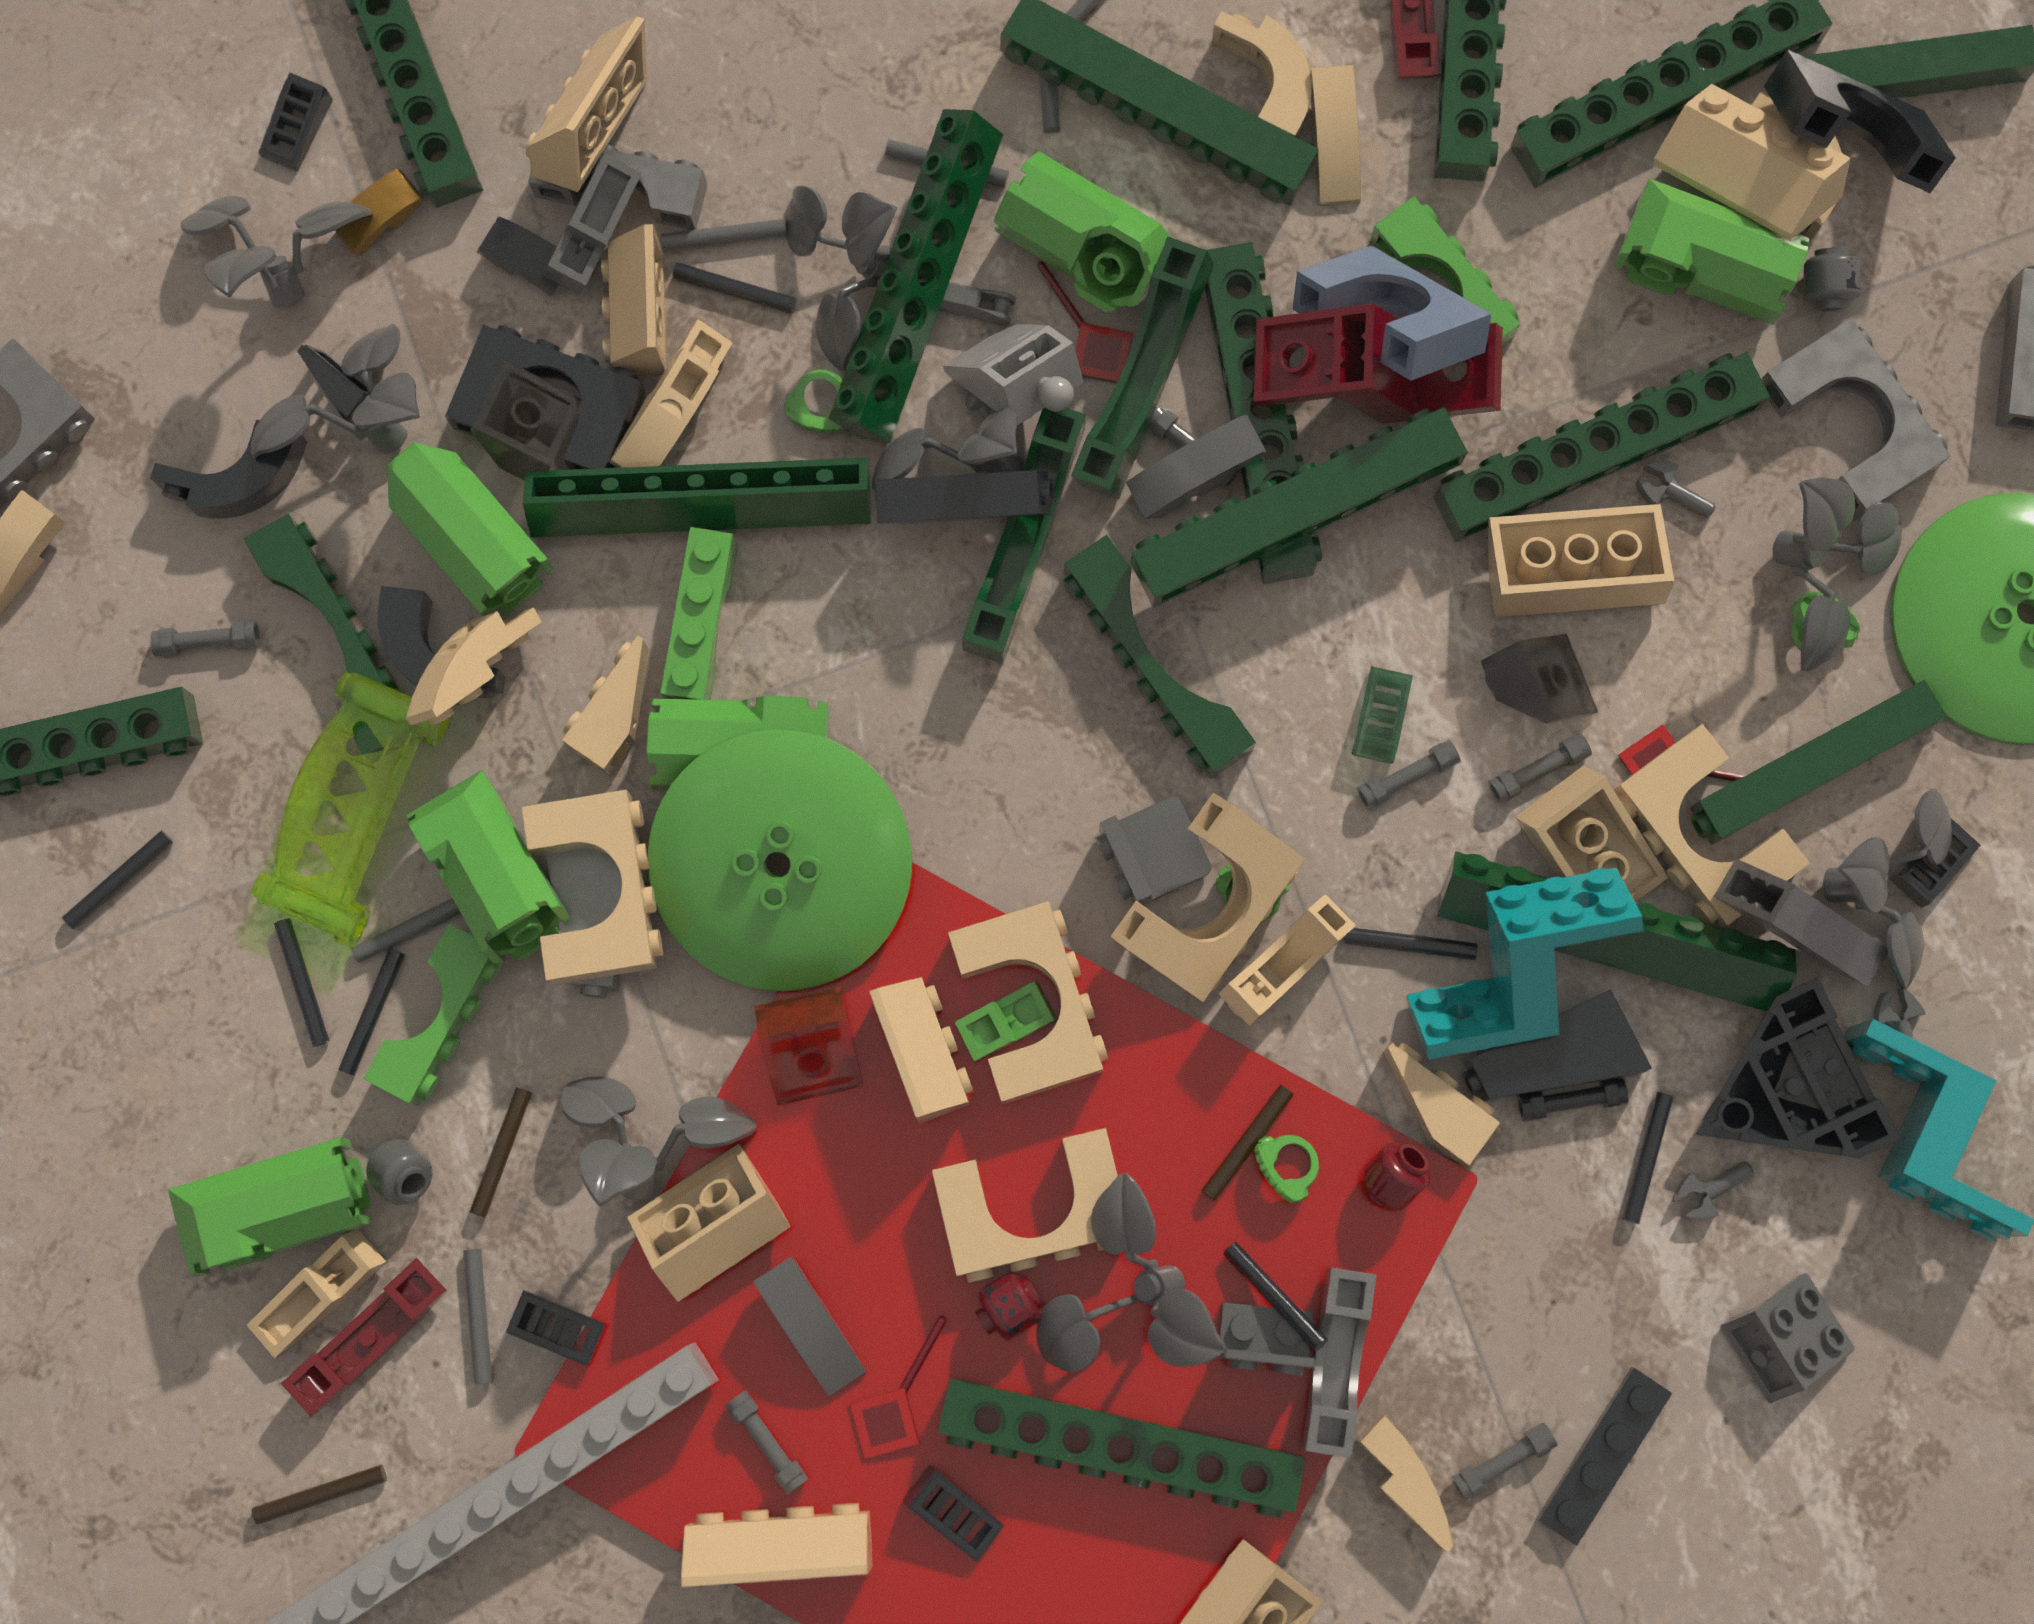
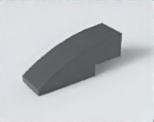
(591, 224)
(1195, 467)
(810, 1326)

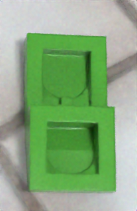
(1006, 1021)

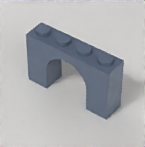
(1435, 325)

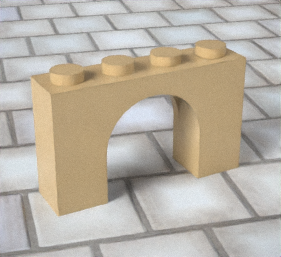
(1654, 801)
(626, 937)
(1035, 940)
(1202, 954)
(981, 1244)

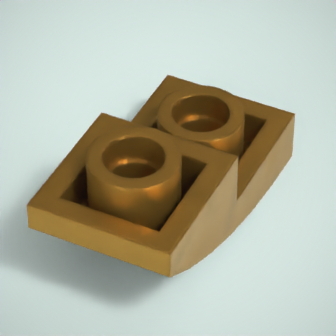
(391, 203)

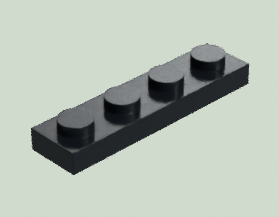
(1604, 1456)

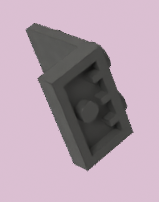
(1262, 1335)
(1788, 1339)

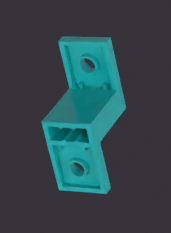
(1523, 932)
(1936, 1130)

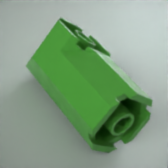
(1082, 232)
(1710, 252)
(464, 528)
(689, 727)
(488, 869)
(270, 1207)

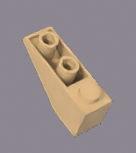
(610, 719)
(1446, 1116)

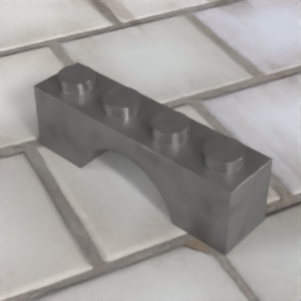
(672, 189)
(1335, 1375)

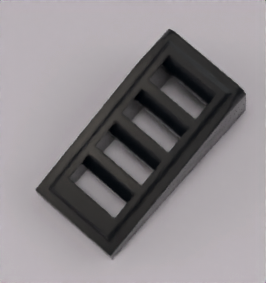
(287, 101)
(342, 391)
(1916, 888)
(524, 1312)
(924, 1487)

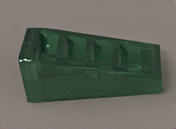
(1377, 741)

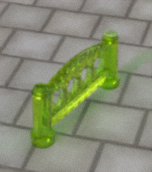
(329, 897)

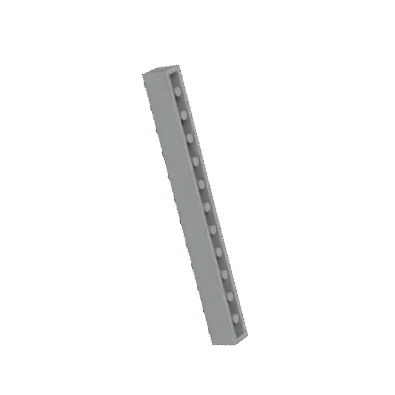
(505, 1492)

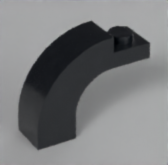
(237, 489)
(404, 634)

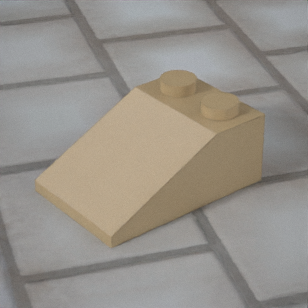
(1586, 829)

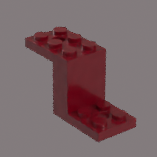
(1345, 359)

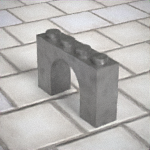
(1849, 363)
(48, 419)

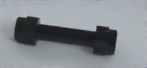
(1609, 1093)

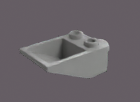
(1020, 369)

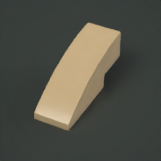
(1336, 134)
(24, 535)
(316, 1292)
(1407, 1480)

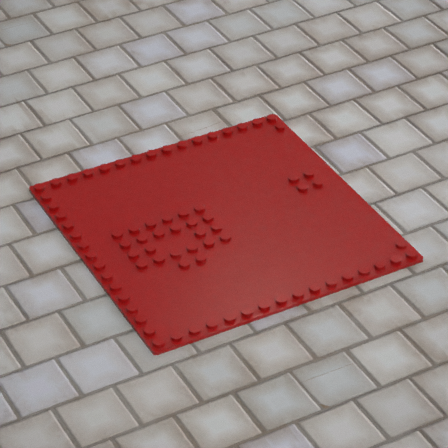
(877, 1252)

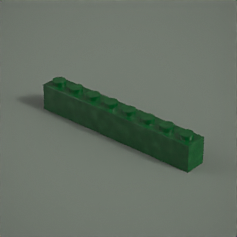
(1157, 100)
(697, 497)
(1297, 506)
(1668, 949)

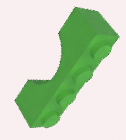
(1416, 240)
(699, 604)
(410, 1065)

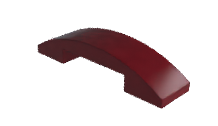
(1414, 39)
(365, 1338)

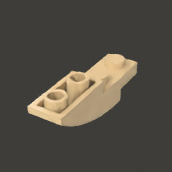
(673, 399)
(464, 664)

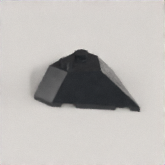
(1800, 1085)

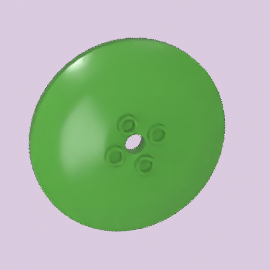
(1960, 617)
(792, 798)

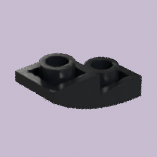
(518, 252)

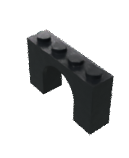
(1821, 100)
(607, 396)

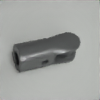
(968, 301)

